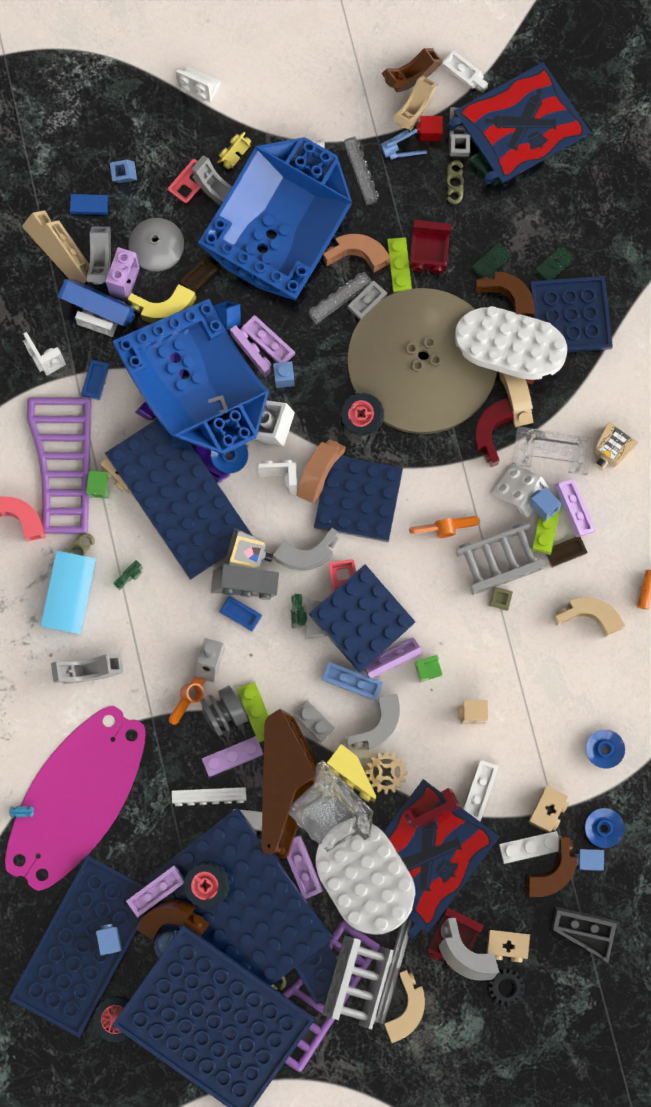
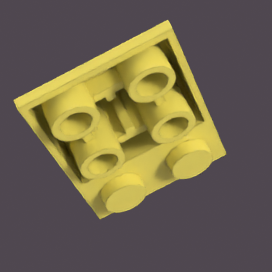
(349, 768)

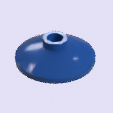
(232, 465)
(615, 748)
(614, 825)

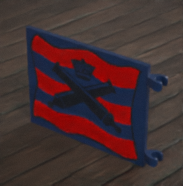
(521, 123)
(438, 854)

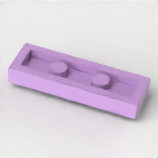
(268, 340)
(251, 350)
(574, 508)
(393, 657)
(232, 756)
(303, 869)
(156, 891)

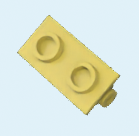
(229, 155)

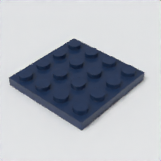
(576, 310)
(359, 499)
(362, 618)

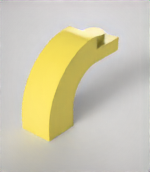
(153, 312)

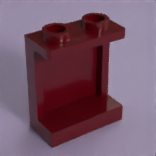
(429, 246)
(450, 806)
(467, 929)

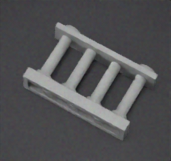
(515, 571)
(340, 982)

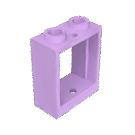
(123, 268)

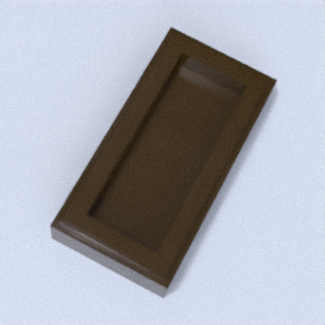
(199, 275)
(566, 551)

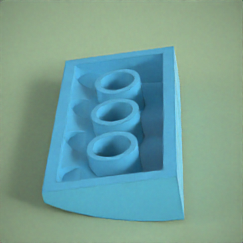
(68, 592)

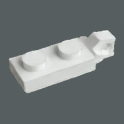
(464, 71)

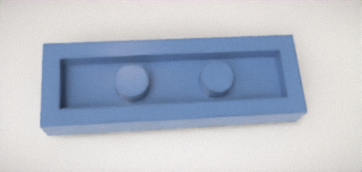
(352, 681)

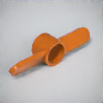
(446, 527)
(185, 701)

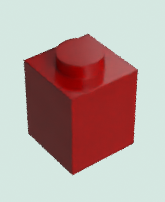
(430, 128)

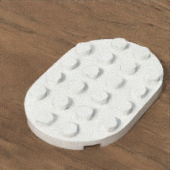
(510, 343)
(367, 882)

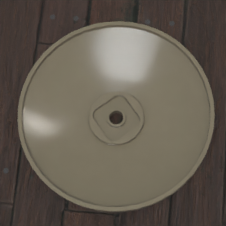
(416, 392)

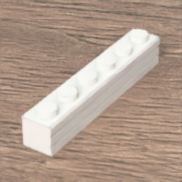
(205, 796)

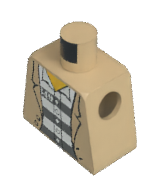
(613, 447)

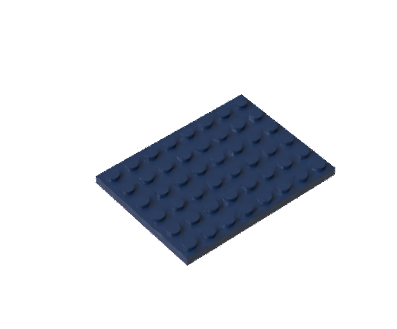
(264, 917)
(213, 1020)

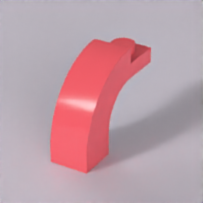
(21, 510)

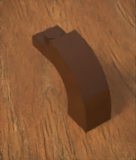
(406, 76)
(512, 288)
(555, 879)
(172, 912)

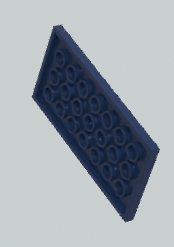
(177, 496)
(66, 969)

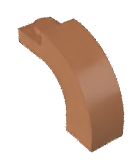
(360, 246)
(317, 469)

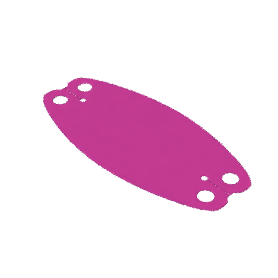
(76, 798)

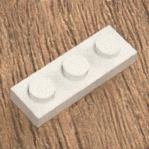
(480, 789)
(529, 847)

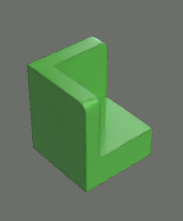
(97, 485)
(428, 668)

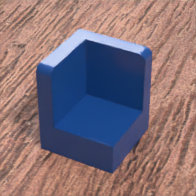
(229, 314)

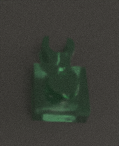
(130, 573)
(298, 616)

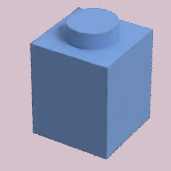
(123, 171)
(283, 374)
(544, 503)
(590, 860)
(108, 939)

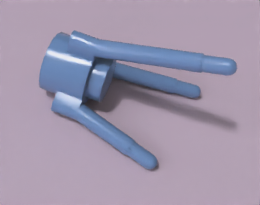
(390, 146)

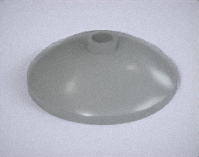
(159, 254)

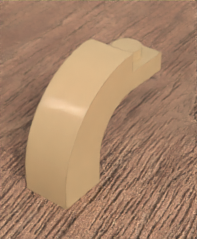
(416, 104)
(519, 399)
(598, 610)
(410, 1018)

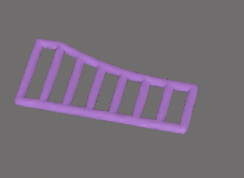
(43, 456)
(294, 989)

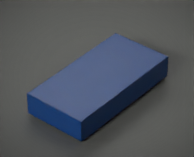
(89, 204)
(95, 379)
(240, 613)

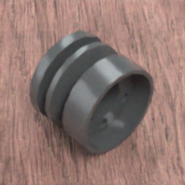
(223, 711)

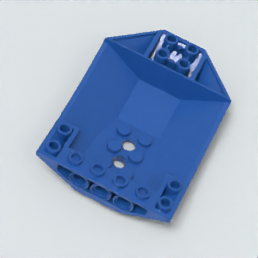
(283, 189)
(213, 371)

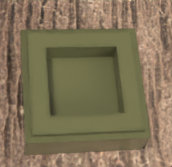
(501, 598)

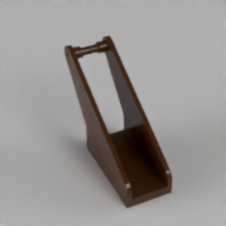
(287, 774)

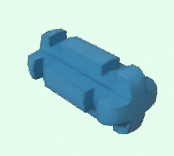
(21, 811)

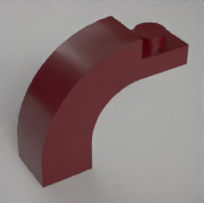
(493, 417)

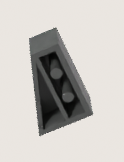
(245, 582)
(586, 930)

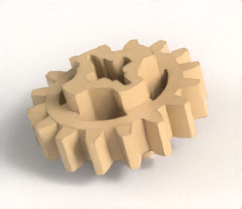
(392, 766)

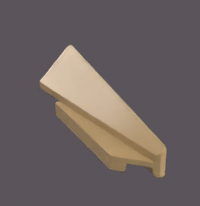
(57, 245)

